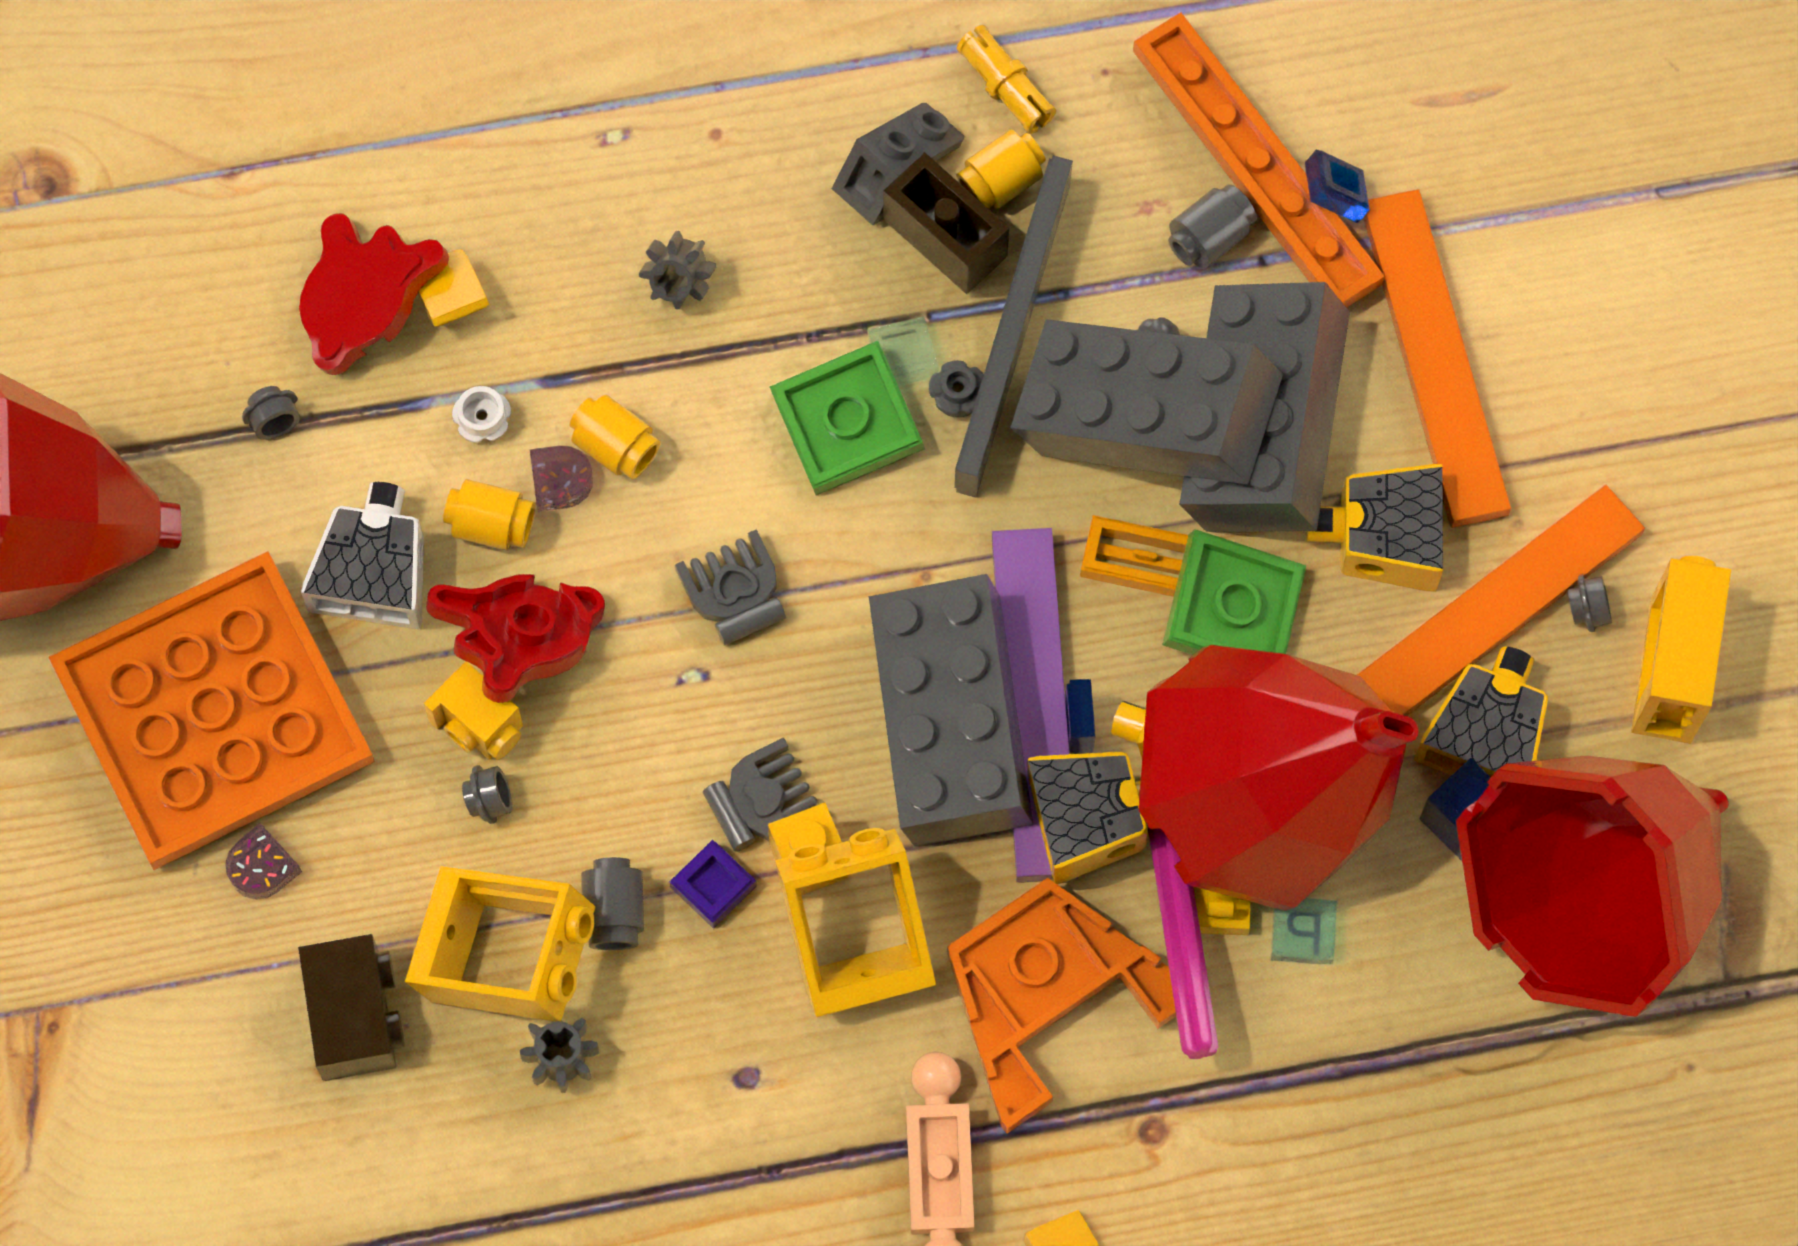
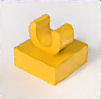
(1222, 913)

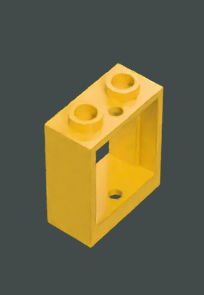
(1681, 649)
(452, 926)
(870, 975)

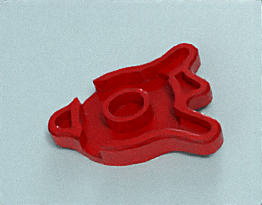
(362, 290)
(518, 629)

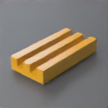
(1129, 576)

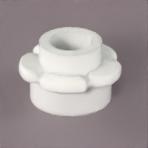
(477, 400)

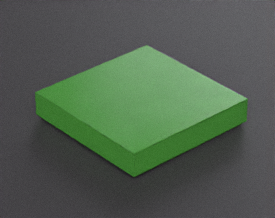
(847, 417)
(1232, 597)

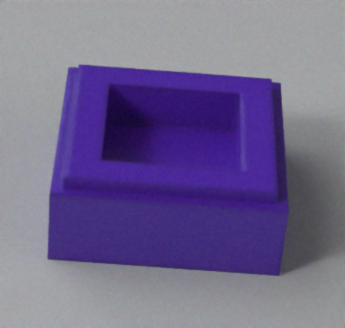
(713, 883)

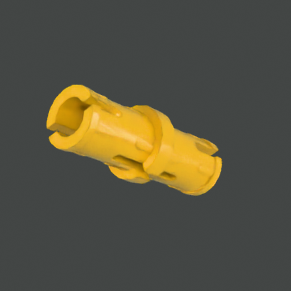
(1006, 79)

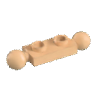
(939, 1153)

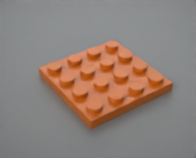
(211, 710)

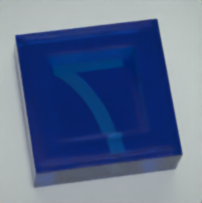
(1337, 186)
(1080, 716)

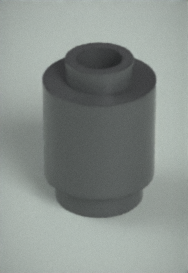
(1211, 226)
(618, 903)

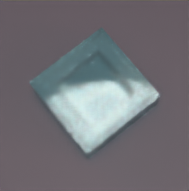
(907, 349)
(1305, 933)

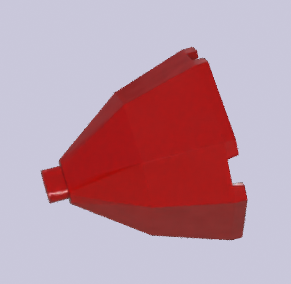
(67, 505)
(1267, 771)
(1593, 876)

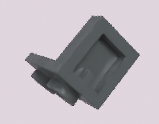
(888, 152)

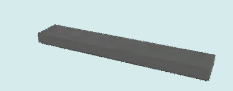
(1013, 326)

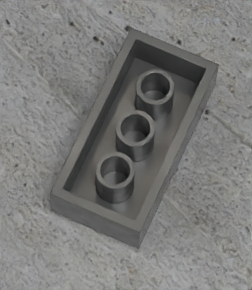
(1305, 337)
(1147, 400)
(950, 710)

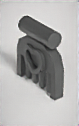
(738, 593)
(756, 800)

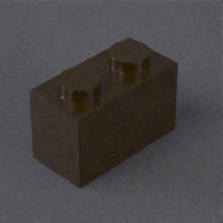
(945, 223)
(349, 1007)

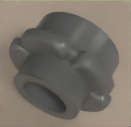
(947, 400)
(271, 412)
(1590, 603)
(487, 793)

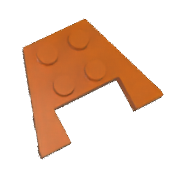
(1034, 968)

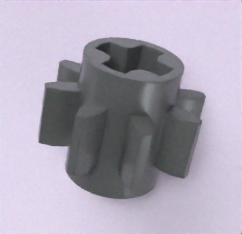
(677, 270)
(559, 1068)

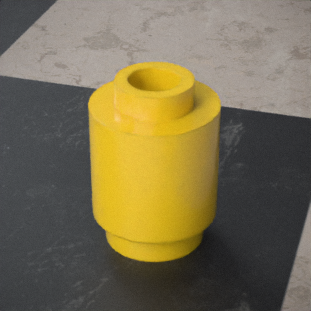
(1003, 169)
(614, 436)
(489, 515)

